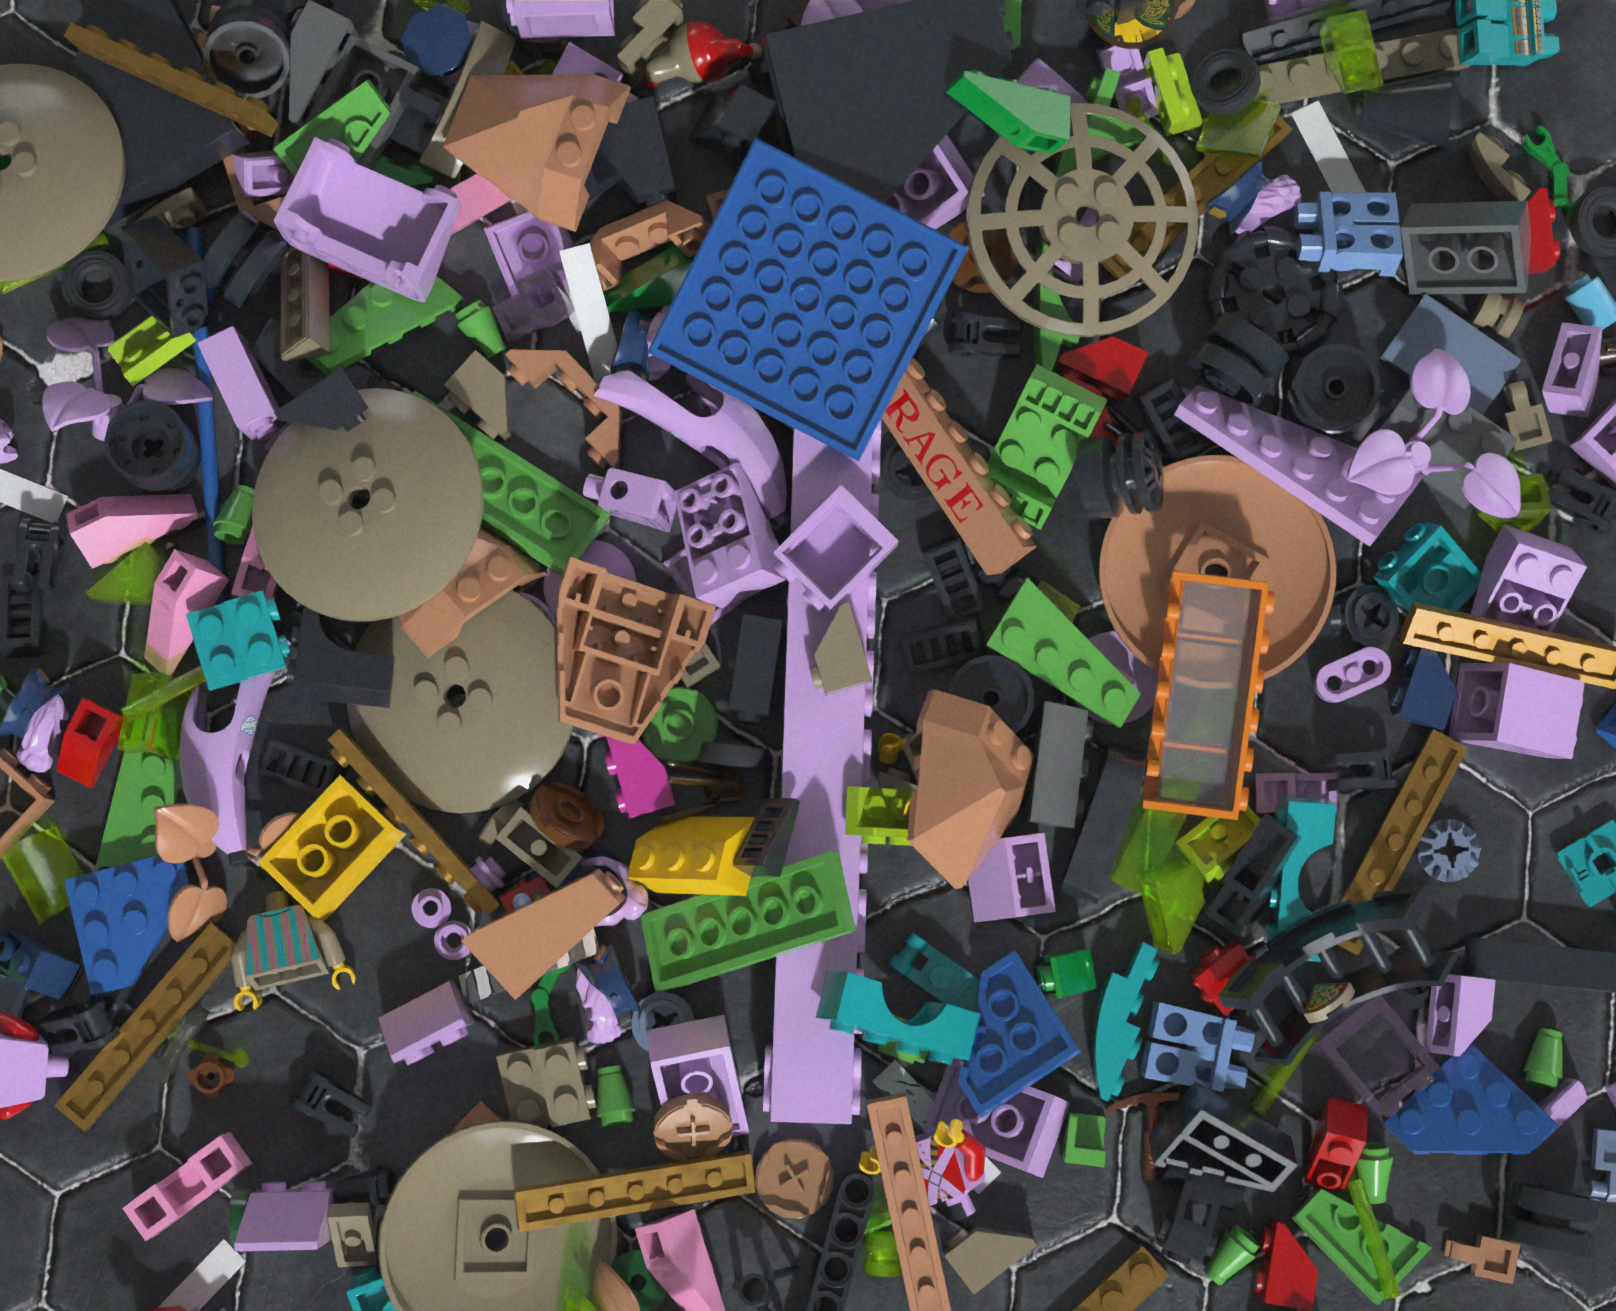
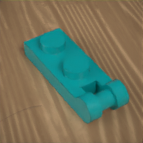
(939, 975)

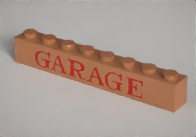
(956, 474)

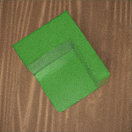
(1084, 1139)

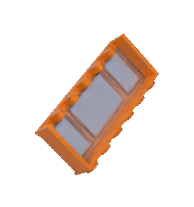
(1206, 695)

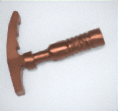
(1151, 1099)

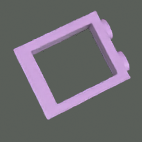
(562, 18)
(242, 384)
(862, 520)

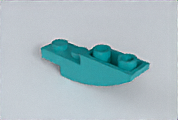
(1112, 1036)

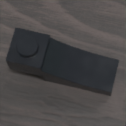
(1253, 876)

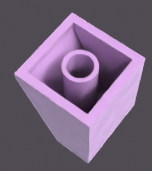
(1516, 709)

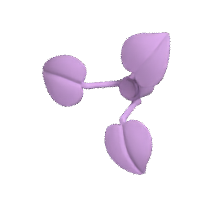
(73, 403)
(1390, 465)

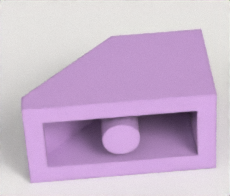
(1573, 370)
(1458, 1013)

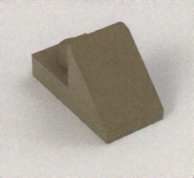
(354, 1233)

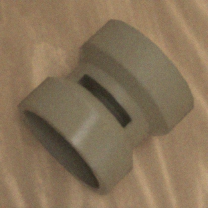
(1498, 313)

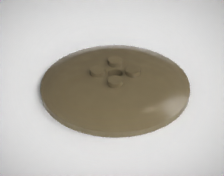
(61, 171)
(399, 545)
(500, 736)
(459, 1191)

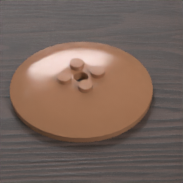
(1229, 517)

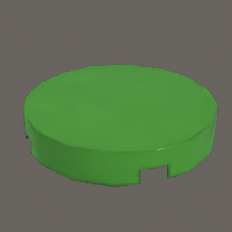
(681, 725)

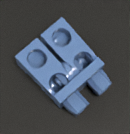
(1350, 232)
(1207, 1050)

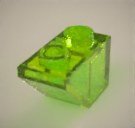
(1351, 51)

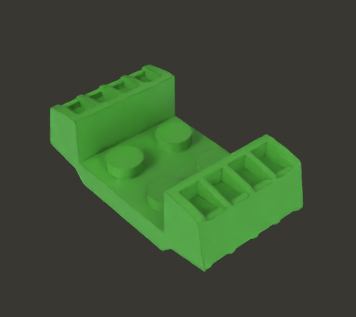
(1042, 442)

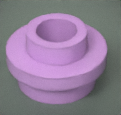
(488, 873)
(442, 914)
(441, 940)

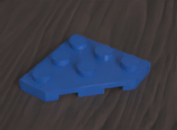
(122, 917)
(1015, 1037)
(1470, 1112)

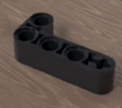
(1104, 821)

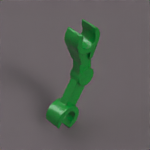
(1558, 171)
(540, 1000)

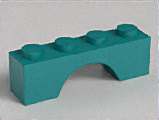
(1315, 823)
(859, 1005)

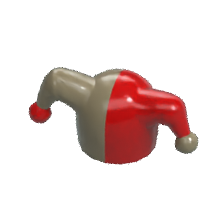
(698, 55)

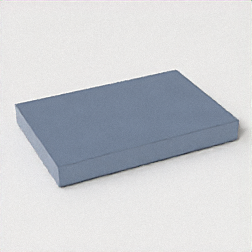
(1437, 327)

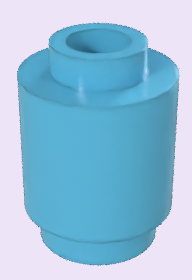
(1592, 302)

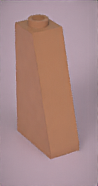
(538, 934)

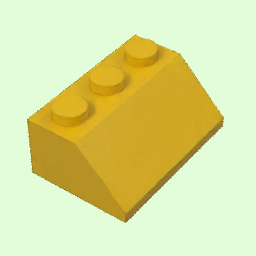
(331, 848)
(692, 856)

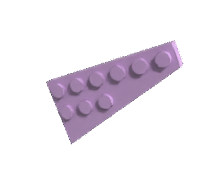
(1295, 459)

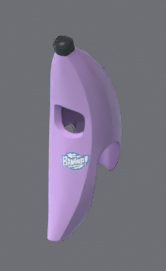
(725, 437)
(217, 762)

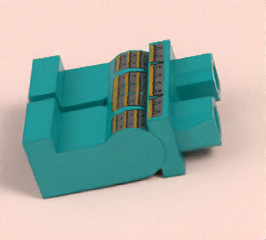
(1505, 31)

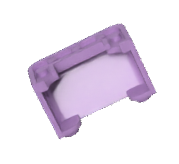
(367, 221)

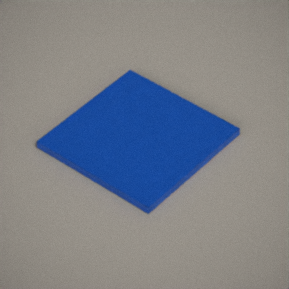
(807, 299)

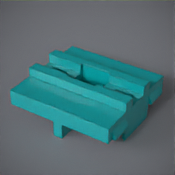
(1579, 857)

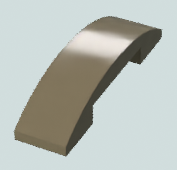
(485, 56)

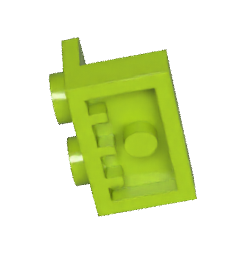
(1172, 92)
(146, 349)
(877, 815)
(1217, 843)

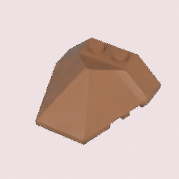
(536, 137)
(487, 575)
(621, 649)
(967, 784)

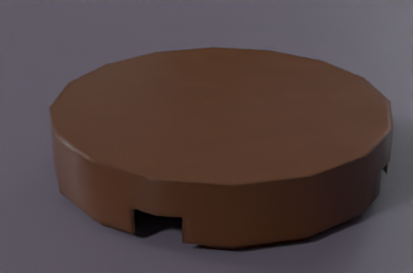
(999, 252)
(566, 816)

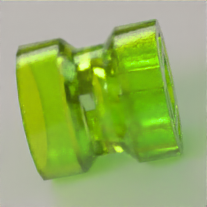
(883, 1255)

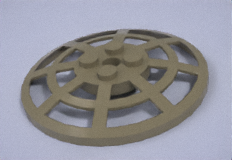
(1078, 243)

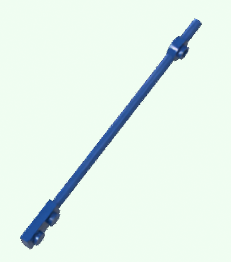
(208, 437)

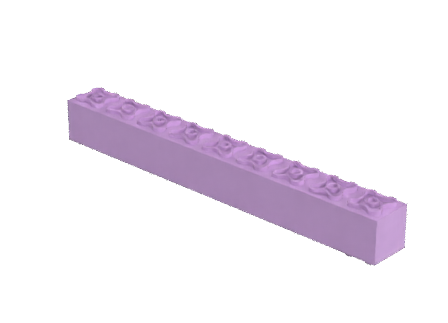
(811, 1069)

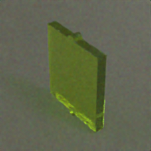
(1241, 132)

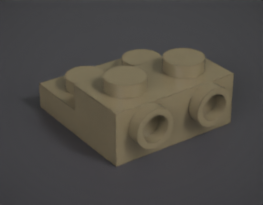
(654, 25)
(547, 1083)

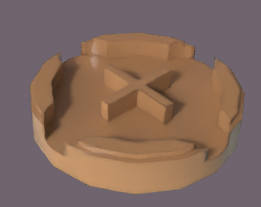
(692, 1127)
(794, 1178)

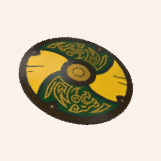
(1140, 32)

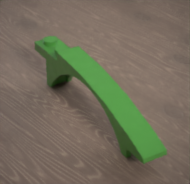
(1101, 92)

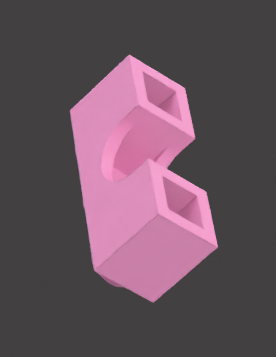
(187, 1186)

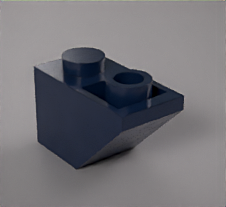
(1425, 692)
(36, 964)

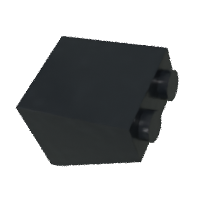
(638, 155)

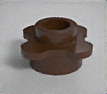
(200, 1079)

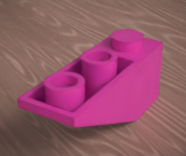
(641, 779)

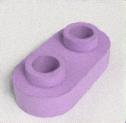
(1351, 675)

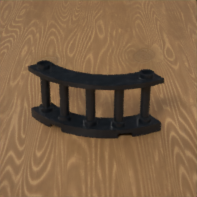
(1315, 937)

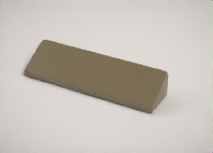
(304, 306)

